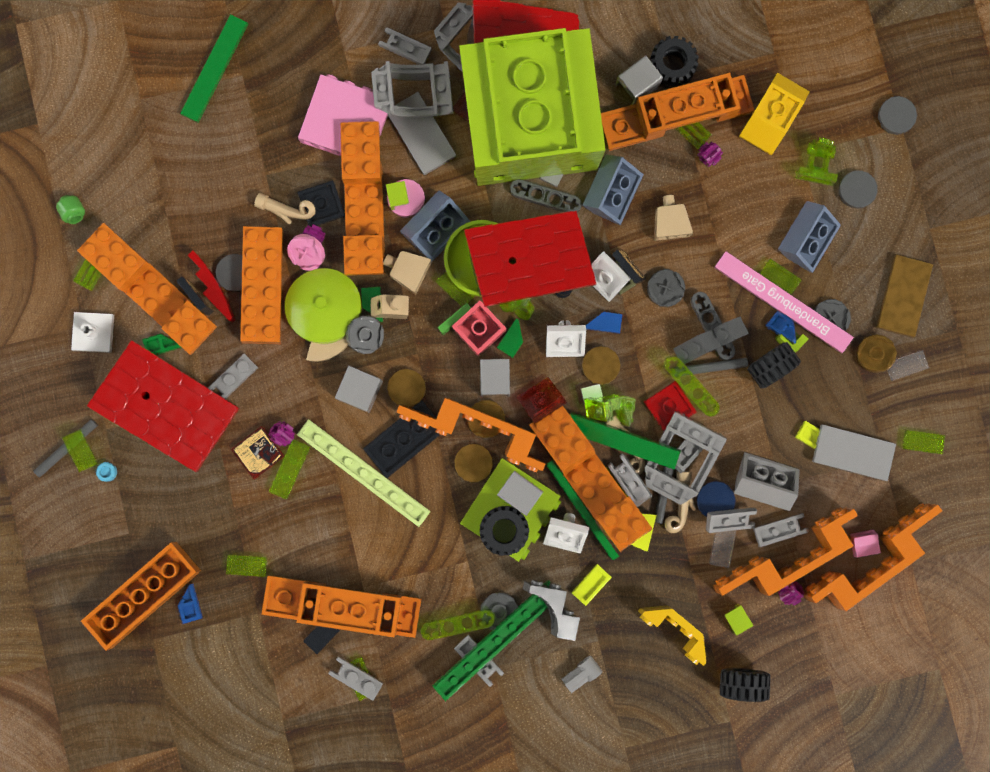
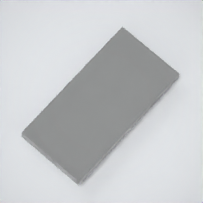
(422, 137)
(854, 452)

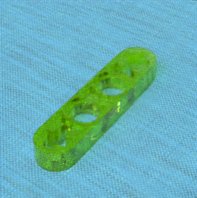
(691, 386)
(458, 626)

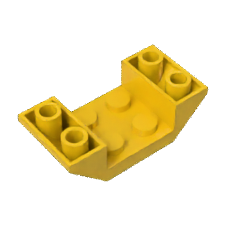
(774, 114)
(694, 647)

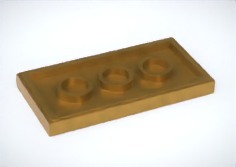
(904, 296)

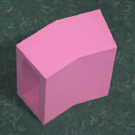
(865, 543)

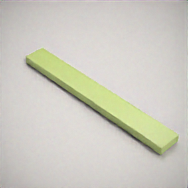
(363, 473)

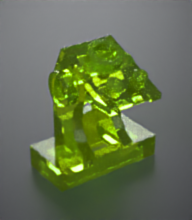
(820, 148)
(603, 408)

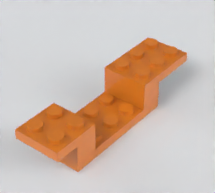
(676, 107)
(363, 198)
(148, 288)
(518, 446)
(590, 479)
(900, 545)
(769, 580)
(341, 608)

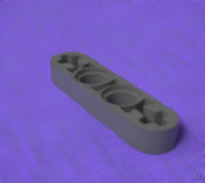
(546, 194)
(709, 326)

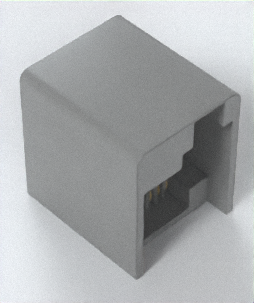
(640, 79)
(495, 377)
(358, 389)
(520, 493)

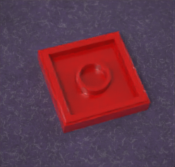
(666, 402)

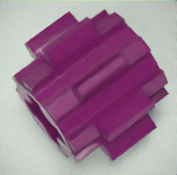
(710, 153)
(315, 231)
(281, 433)
(791, 593)

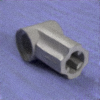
(586, 671)

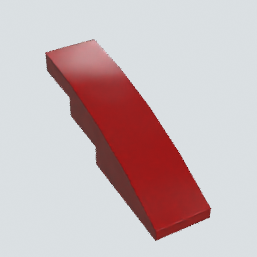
(214, 291)

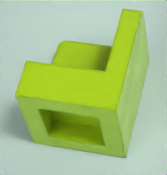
(397, 194)
(800, 341)
(738, 620)

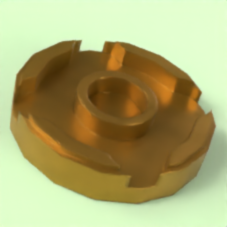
(876, 353)
(601, 365)
(406, 387)
(491, 408)
(473, 463)

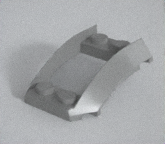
(450, 28)
(440, 85)
(697, 434)

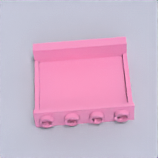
(334, 104)

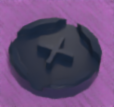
(715, 497)

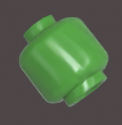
(70, 209)

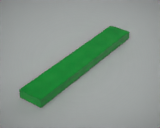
(214, 68)
(627, 441)
(582, 510)

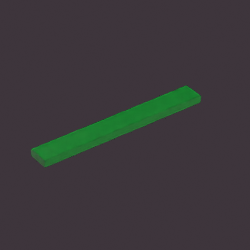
(490, 646)

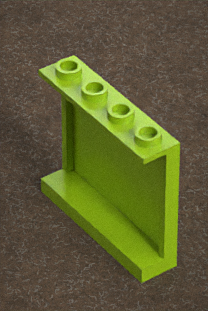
(504, 529)

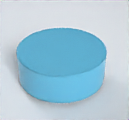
(106, 471)

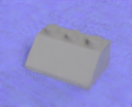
(767, 481)

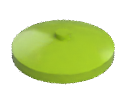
(458, 261)
(322, 305)

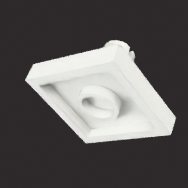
(608, 276)
(92, 332)
(565, 340)
(566, 534)

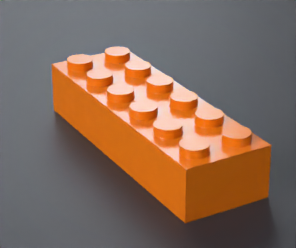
(261, 285)
(140, 596)

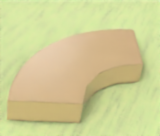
(324, 352)

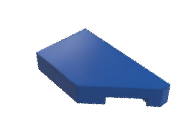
(606, 323)
(782, 325)
(189, 606)

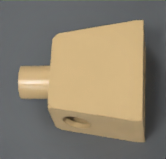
(671, 220)
(408, 269)
(390, 306)

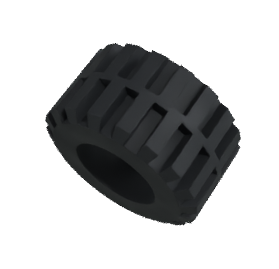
(684, 52)
(774, 365)
(519, 539)
(745, 684)

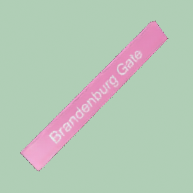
(784, 302)

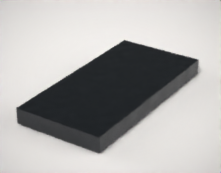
(400, 442)

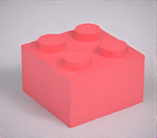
(479, 328)

